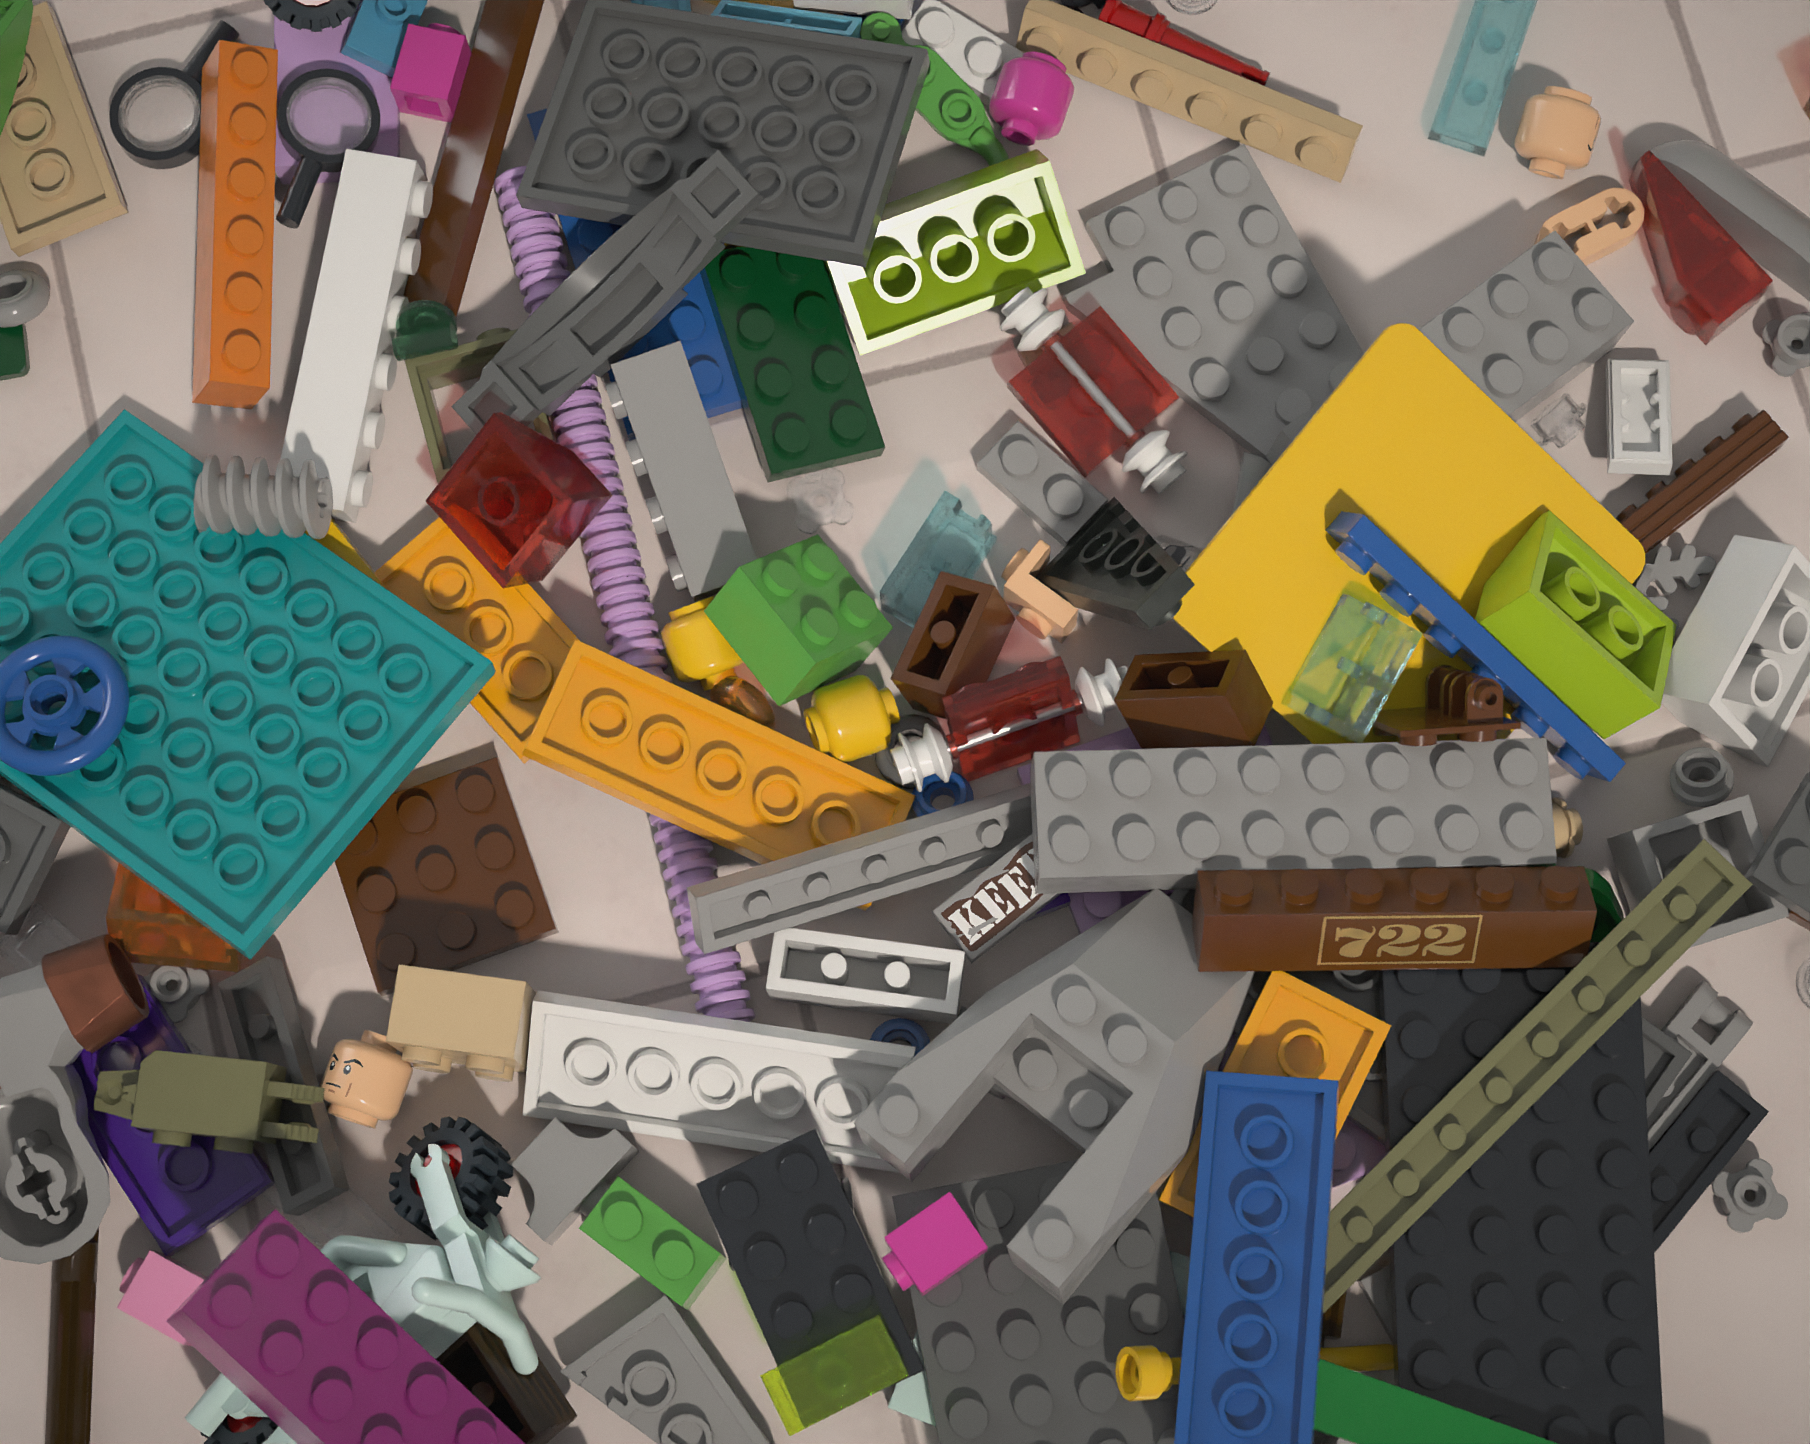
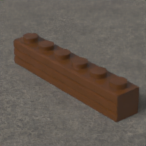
(1703, 481)

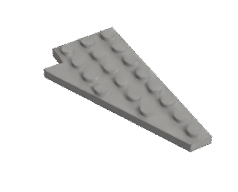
(1221, 299)

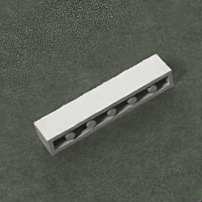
(354, 322)

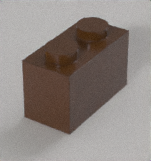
(952, 642)
(1194, 700)

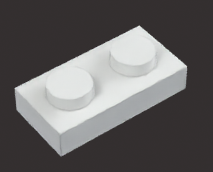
(962, 44)

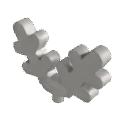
(1664, 571)

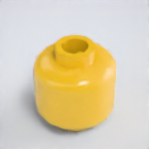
(697, 646)
(851, 718)

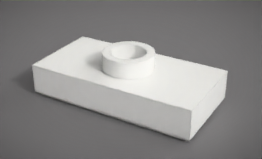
(1638, 416)

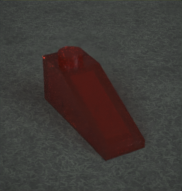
(1697, 262)

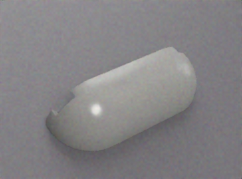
(1746, 208)

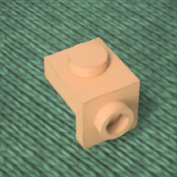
(1038, 606)

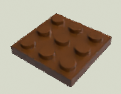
(444, 877)

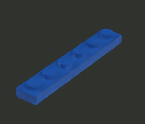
(1457, 632)

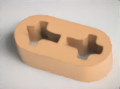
(1587, 214)

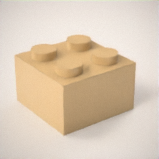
(462, 1021)

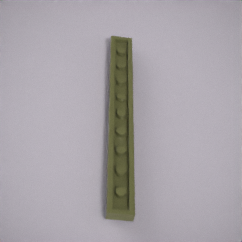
(1527, 1063)

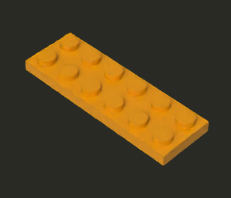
(702, 763)

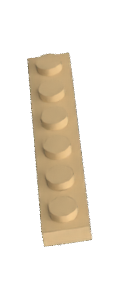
(1190, 89)

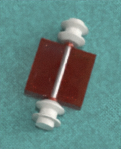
(1092, 391)
(1008, 721)

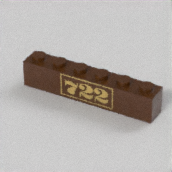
(1392, 918)

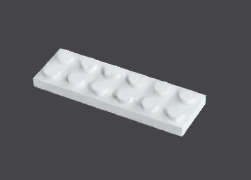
(703, 1076)

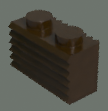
(525, 1403)

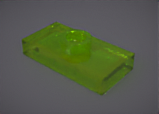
(834, 1375)

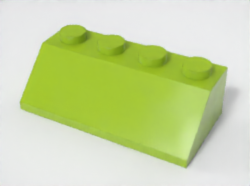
(959, 252)

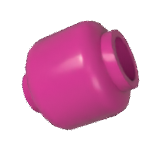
(1031, 98)

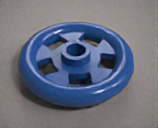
(71, 749)

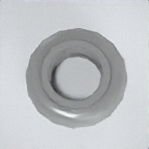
(21, 297)

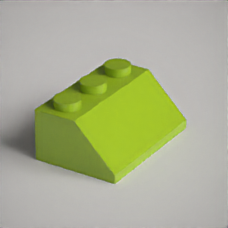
(1579, 627)

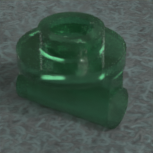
(424, 330)

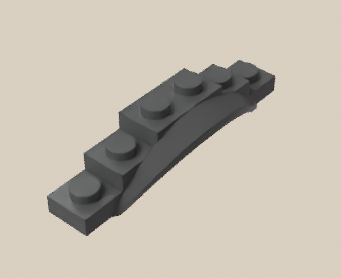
(612, 297)

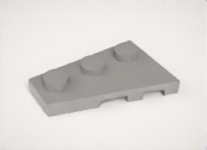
(664, 1382)

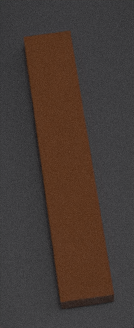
(473, 150)

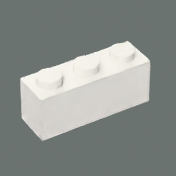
(866, 975)

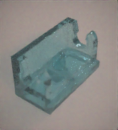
(946, 543)
(1352, 669)

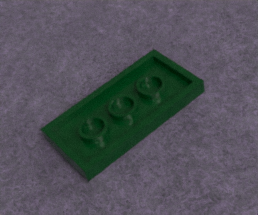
(791, 361)

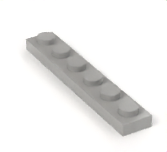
(858, 869)

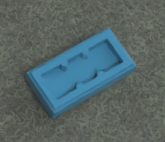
(380, 32)

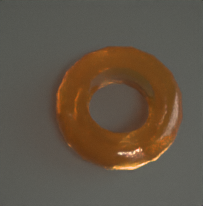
(743, 699)

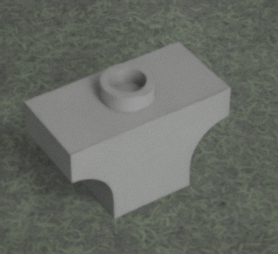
(569, 1175)

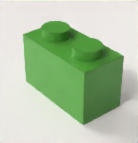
(652, 1243)

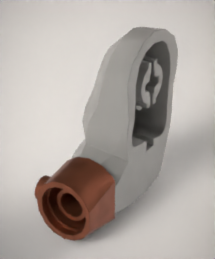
(49, 1161)

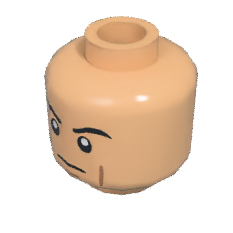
(1557, 131)
(365, 1080)

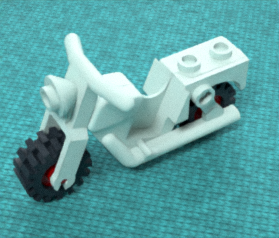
(428, 1290)

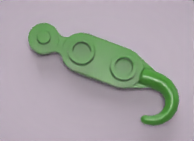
(945, 98)

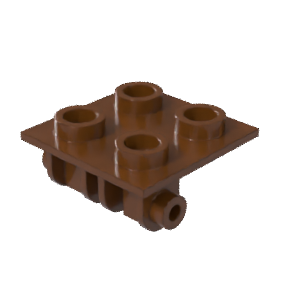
(1453, 704)

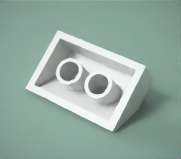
(1745, 650)

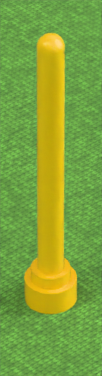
(1147, 1372)

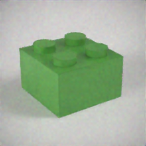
(798, 619)

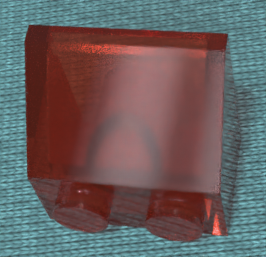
(517, 500)

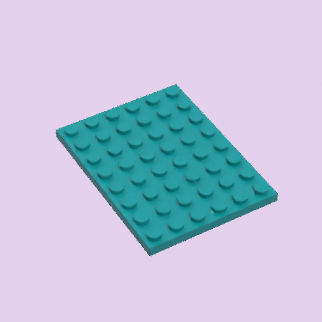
(260, 678)

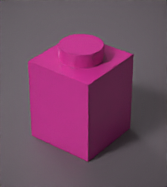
(430, 71)
(932, 1246)

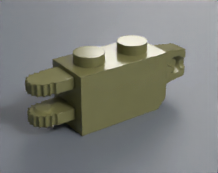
(208, 1098)

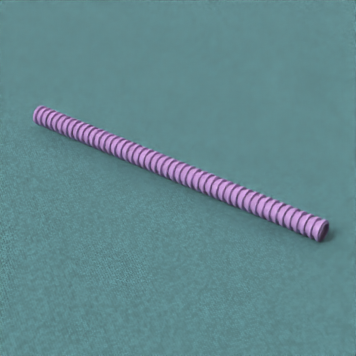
(621, 593)

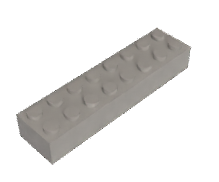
(1172, 811)

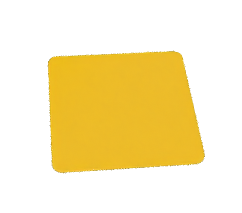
(1425, 465)

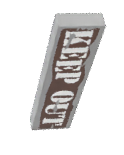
(993, 903)

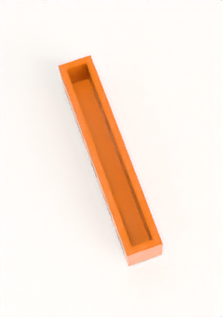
(235, 226)

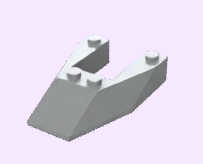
(1099, 1046)

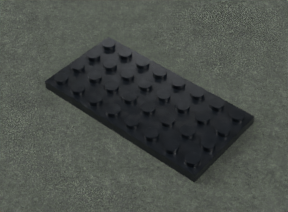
(1538, 1265)

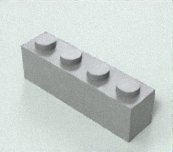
(684, 469)

